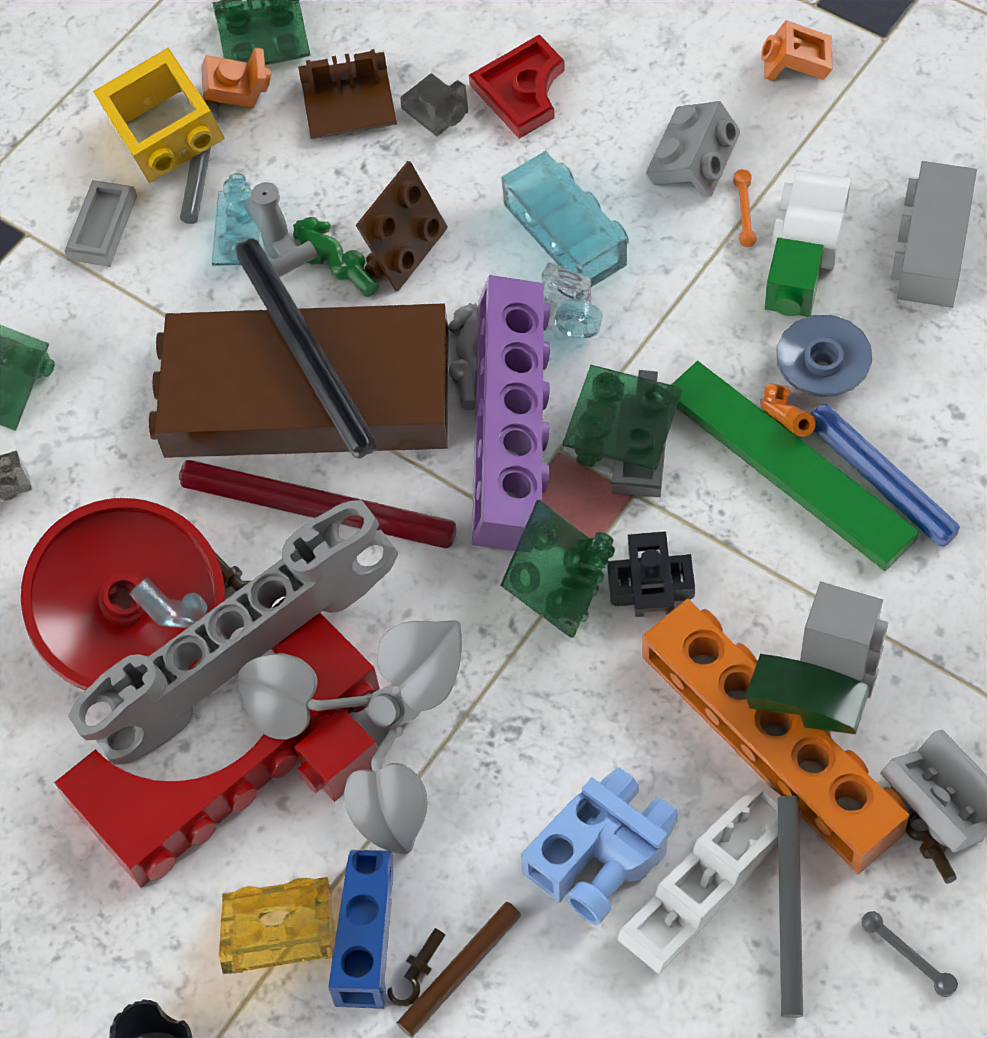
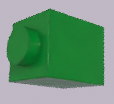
(793, 277)

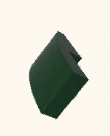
(815, 693)

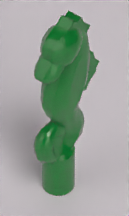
(342, 265)

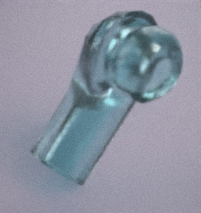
(168, 611)

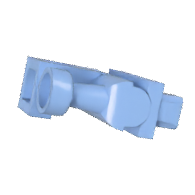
(605, 827)

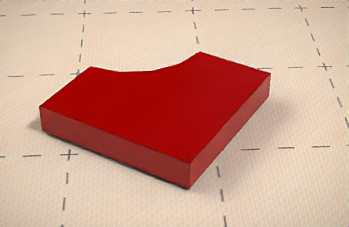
(519, 84)

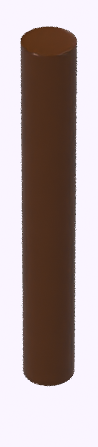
(458, 969)

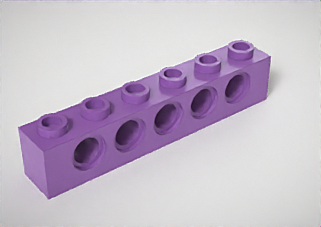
(504, 308)

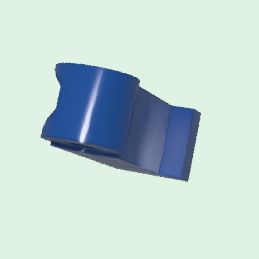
(363, 931)

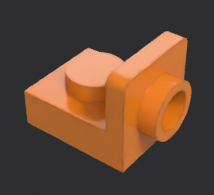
(799, 50)
(235, 81)

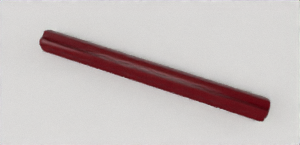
(313, 502)

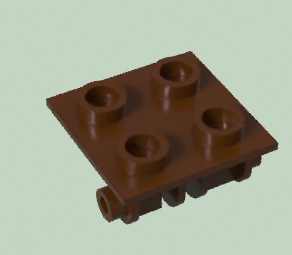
(347, 94)
(400, 227)

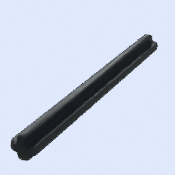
(306, 349)

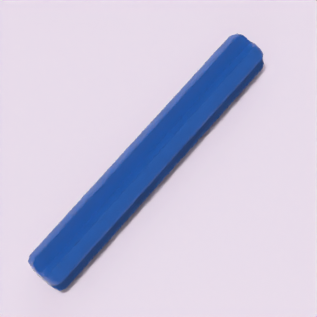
(884, 476)

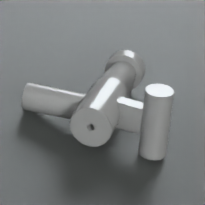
(268, 217)

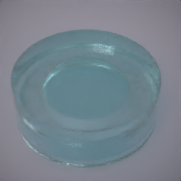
(578, 318)

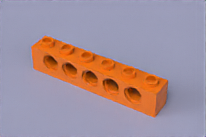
(854, 835)

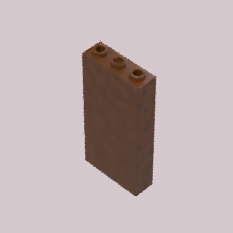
(239, 391)

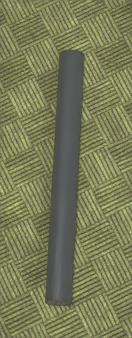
(196, 179)
(790, 907)

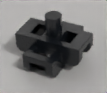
(651, 568)

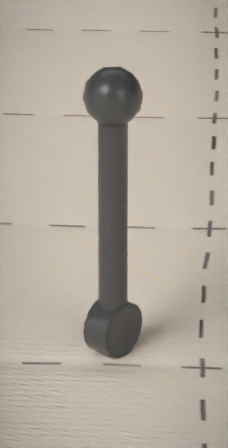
(944, 983)

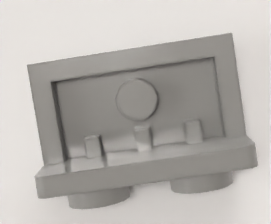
(695, 147)
(943, 790)

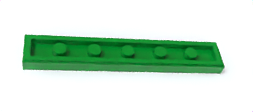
(794, 467)

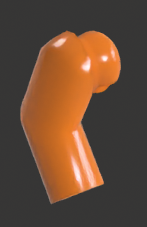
(788, 415)

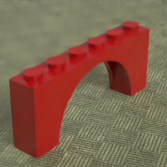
(156, 820)

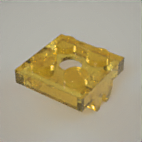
(302, 936)

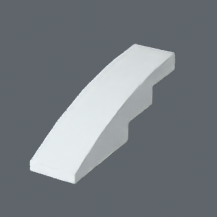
(705, 879)

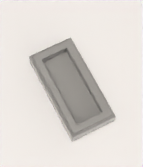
(101, 223)

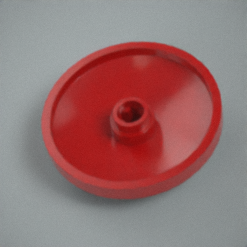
(82, 580)

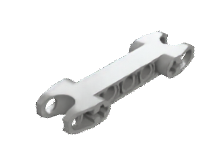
(159, 691)

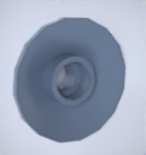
(824, 340)

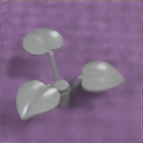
(422, 666)

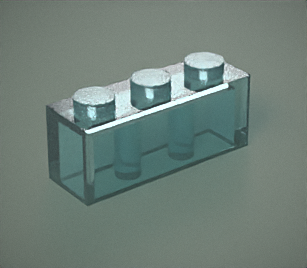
(565, 218)

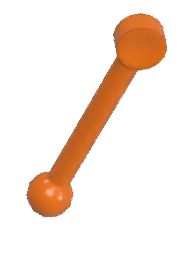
(742, 180)

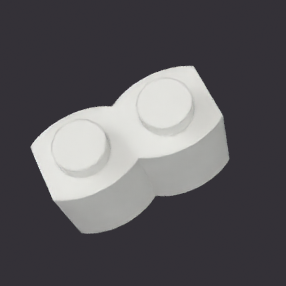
(814, 212)

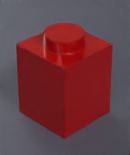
(334, 753)

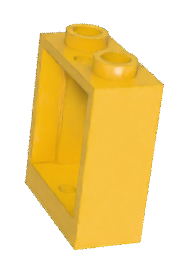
(144, 89)

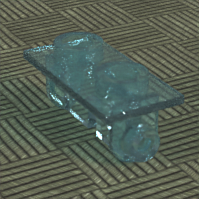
(232, 221)

